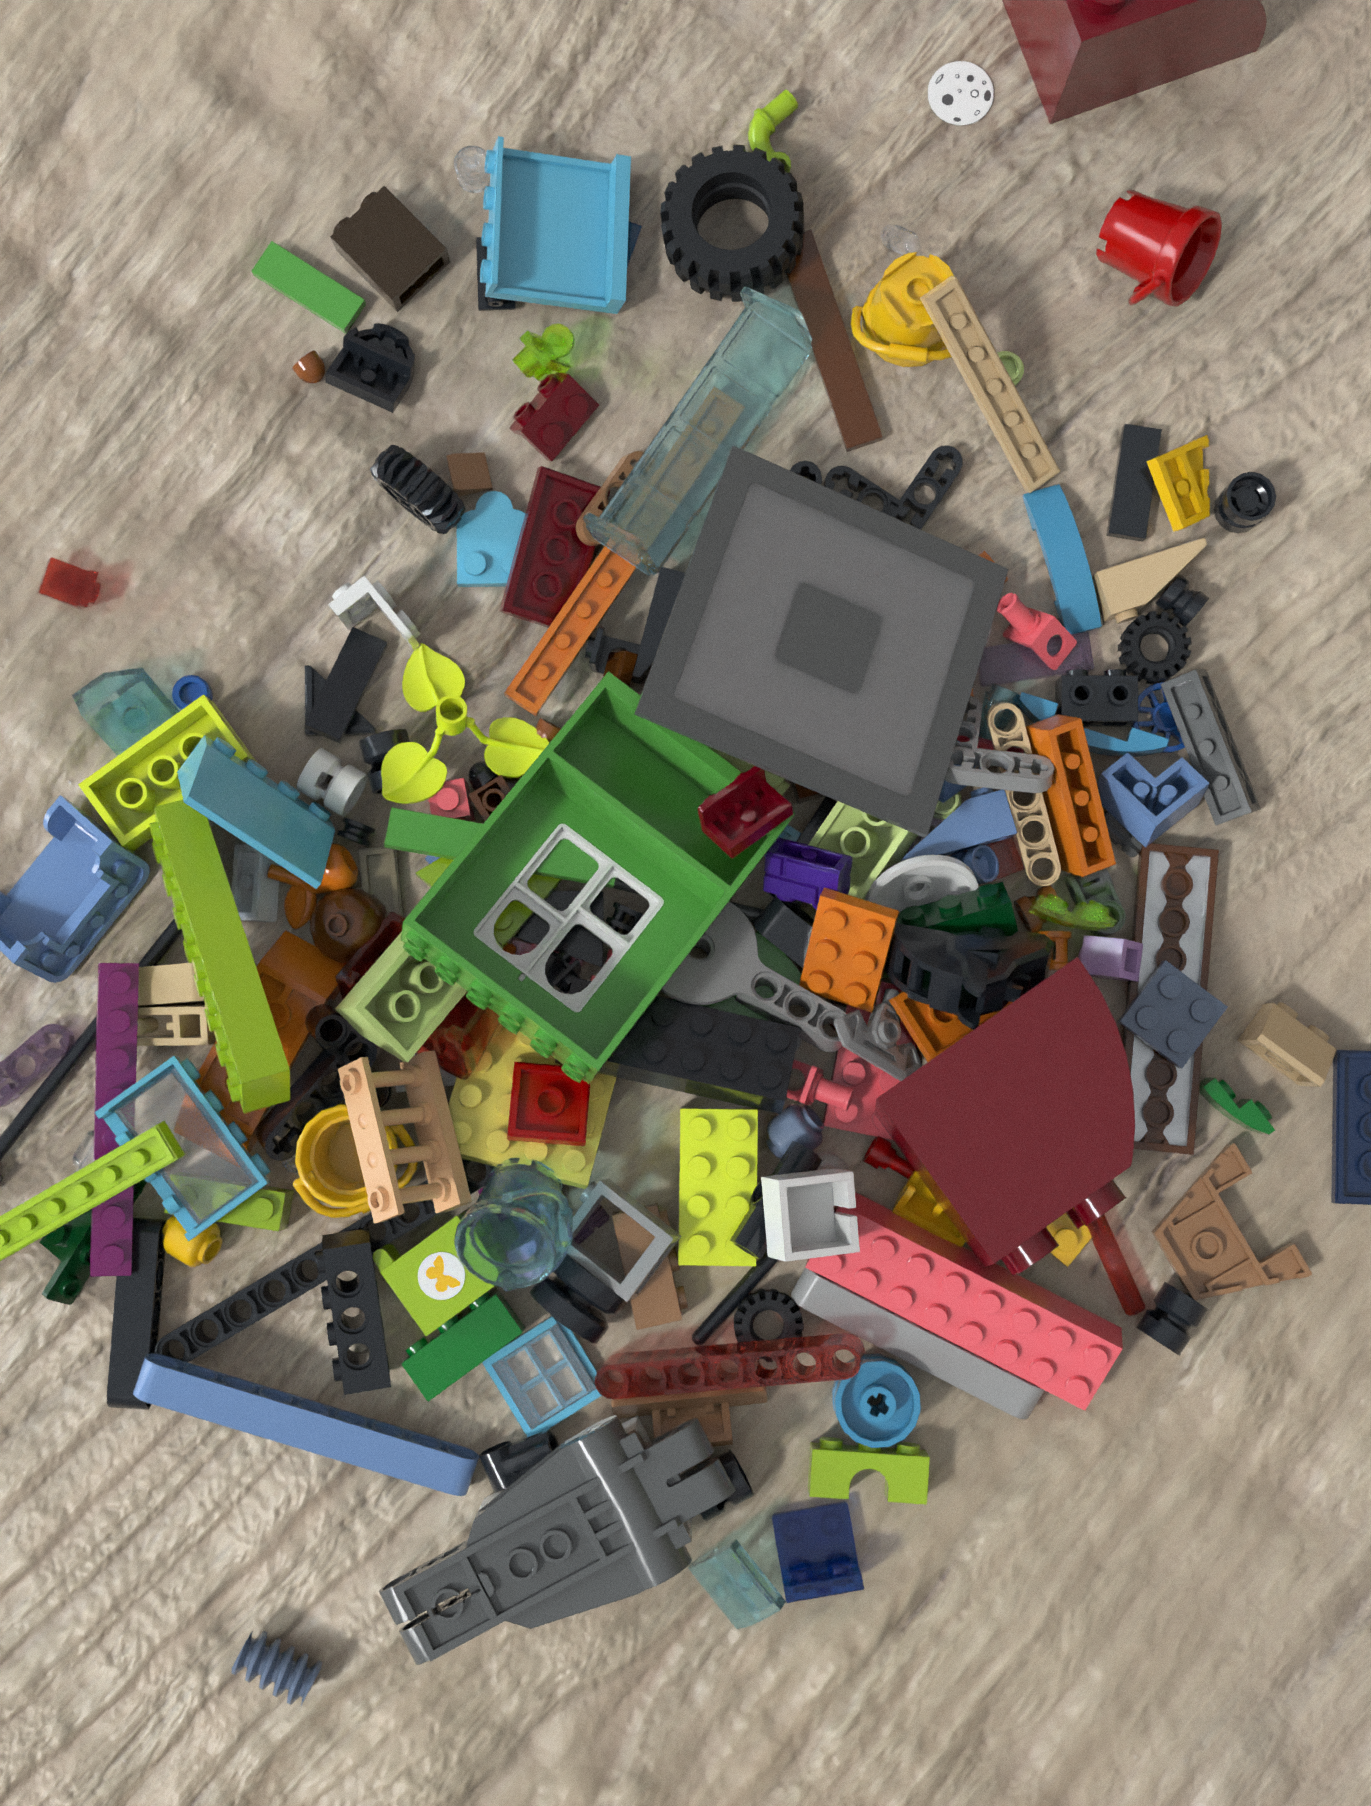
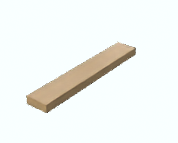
(990, 383)

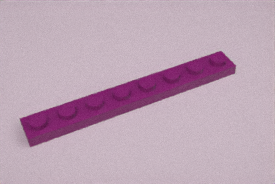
(113, 1075)

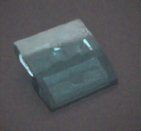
(737, 1585)

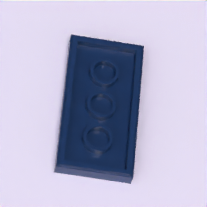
(1351, 1128)

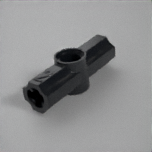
(751, 1232)

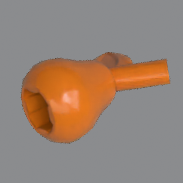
(300, 899)

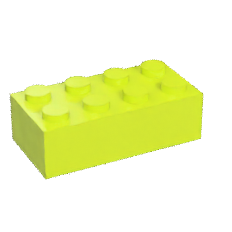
(147, 771)
(715, 1183)

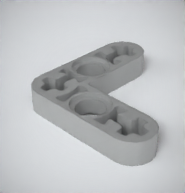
(969, 755)

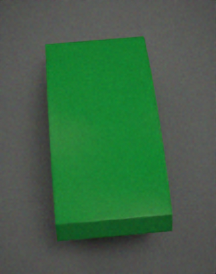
(1244, 1112)

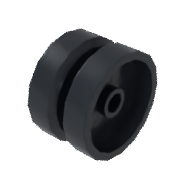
(575, 1300)

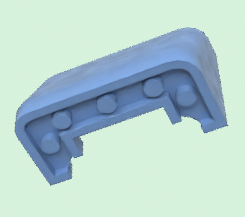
(68, 894)

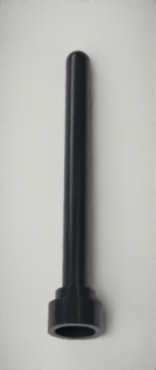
(733, 1299)

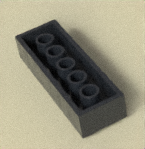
(706, 1053)

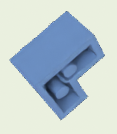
(1147, 803)

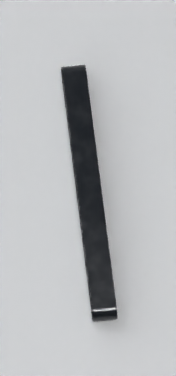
(295, 1283)

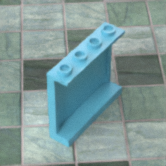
(556, 229)

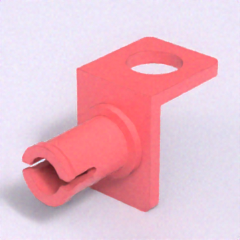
(1034, 630)
(820, 1088)

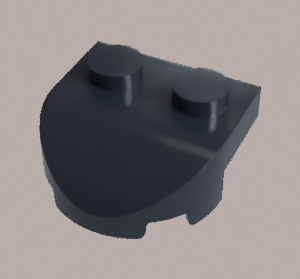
(374, 366)

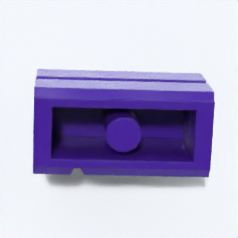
(803, 871)

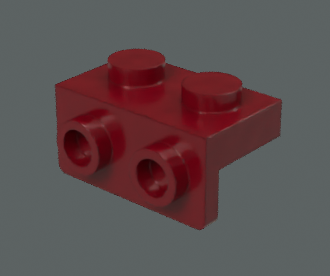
(553, 414)
(743, 812)

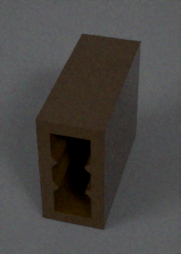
(390, 248)

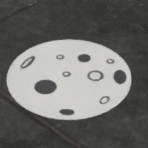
(960, 93)

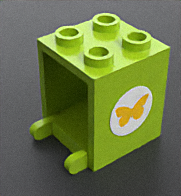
(431, 1278)

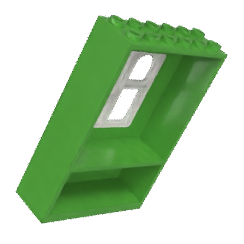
(631, 804)

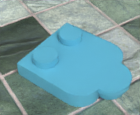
(487, 541)

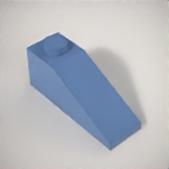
(975, 822)

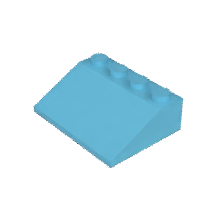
(257, 809)

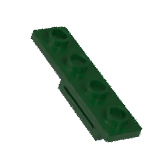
(72, 1247)

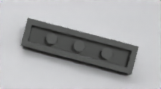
(1210, 745)

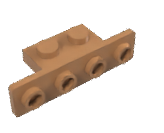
(708, 1406)

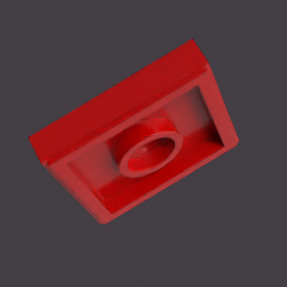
(547, 1106)

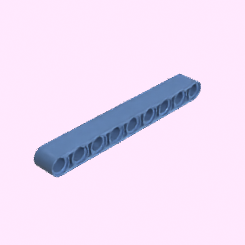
(305, 1424)

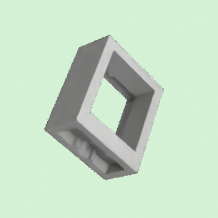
(650, 1260)

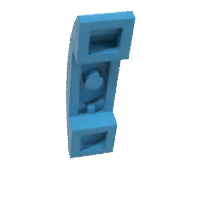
(1064, 559)
(1136, 744)

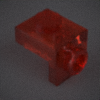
(69, 584)

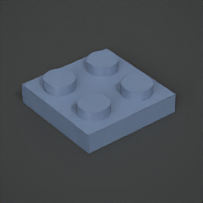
(1172, 1014)

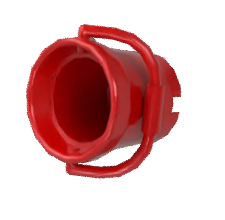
(1160, 246)

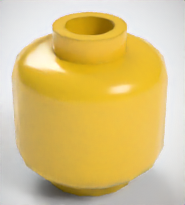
(196, 1251)

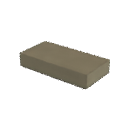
(382, 876)

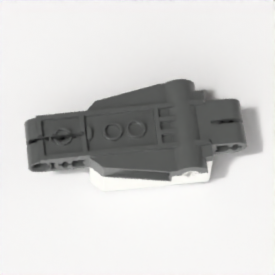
(566, 1536)

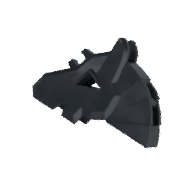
(968, 969)

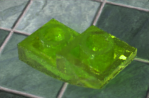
(1083, 917)

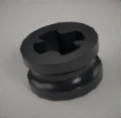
(356, 832)

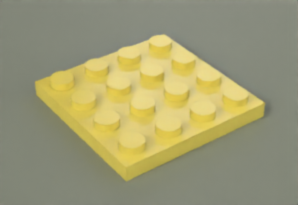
(482, 1110)

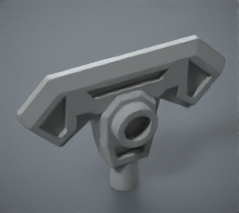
(878, 1039)

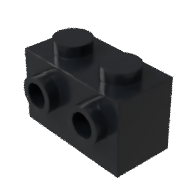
(1098, 699)

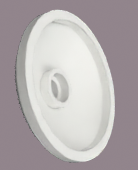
(921, 881)

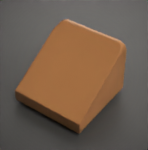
(469, 473)

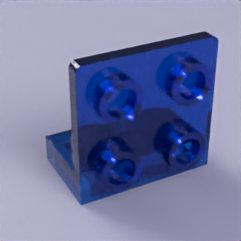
(817, 1552)

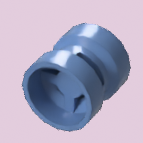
(981, 861)

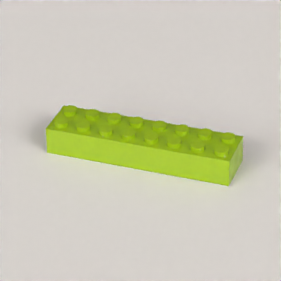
(220, 957)

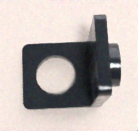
(600, 647)

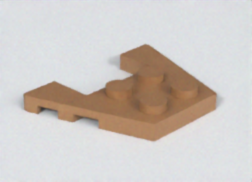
(1207, 1244)

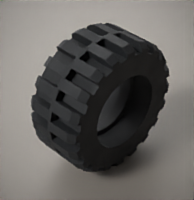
(725, 177)

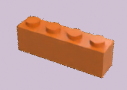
(1073, 797)

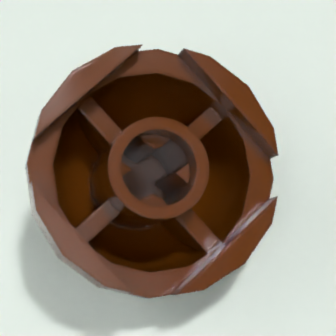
(345, 922)

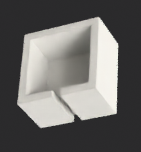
(802, 1214)

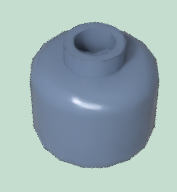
(796, 1125)

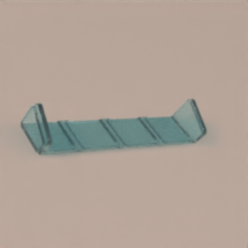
(693, 445)

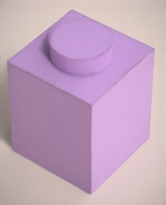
(1111, 958)

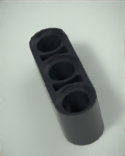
(786, 928)

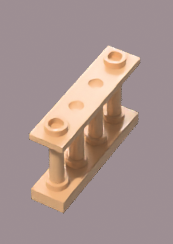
(433, 1127)

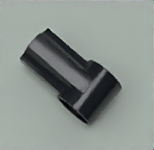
(509, 1460)

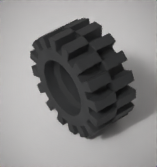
(1170, 631)
(763, 1301)

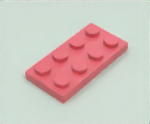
(866, 1080)

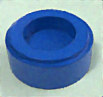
(189, 689)

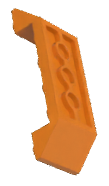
(294, 982)

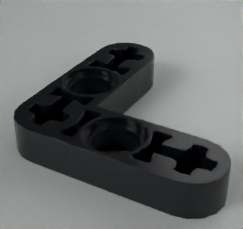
(894, 506)

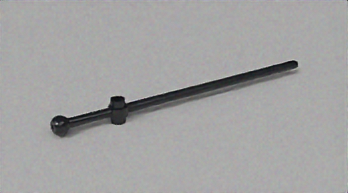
(75, 1053)

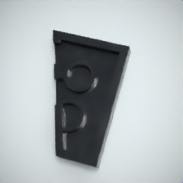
(578, 941)

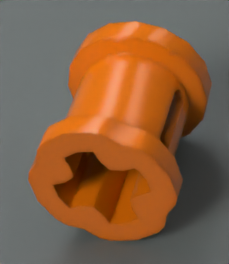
(1061, 939)

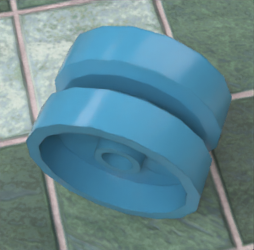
(880, 1423)

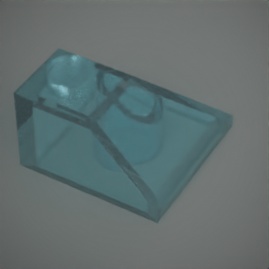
(124, 707)

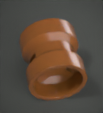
(1030, 921)

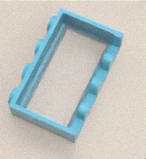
(216, 1166)

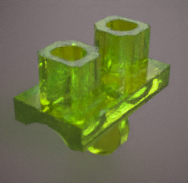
(543, 352)

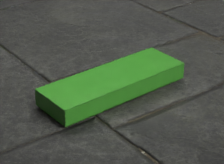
(308, 287)

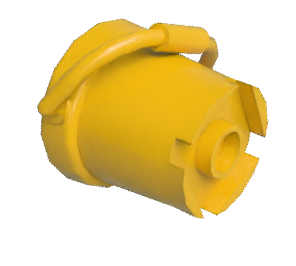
(895, 317)
(331, 1164)

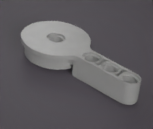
(737, 970)

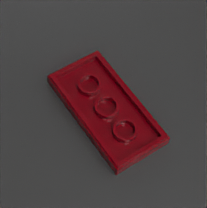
(548, 552)

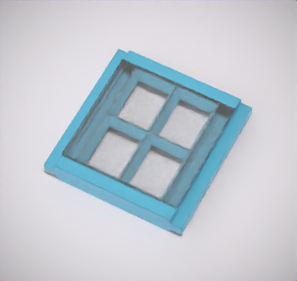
(543, 1376)

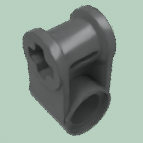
(1101, 892)

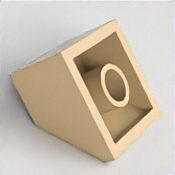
(1289, 1045)

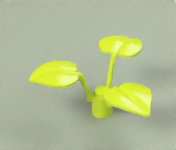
(438, 682)

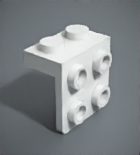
(358, 600)

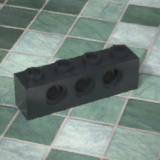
(354, 1253)

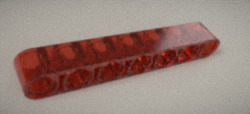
(743, 1354)

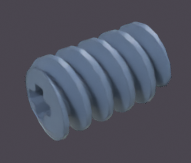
(276, 1667)

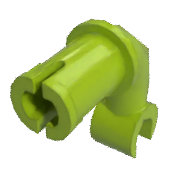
(764, 125)

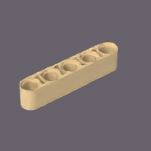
(1025, 812)

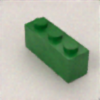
(462, 1344)

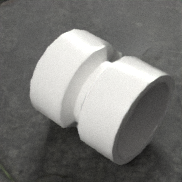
(343, 789)

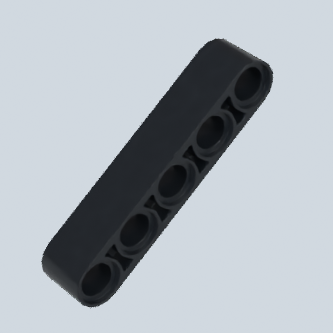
(136, 1313)

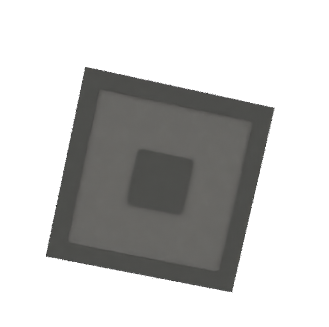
(824, 642)

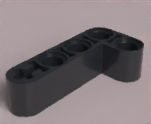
(309, 1085)

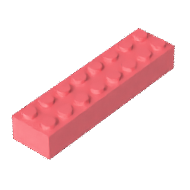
(975, 1305)

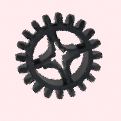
(418, 489)

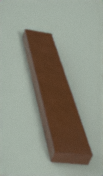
(832, 349)

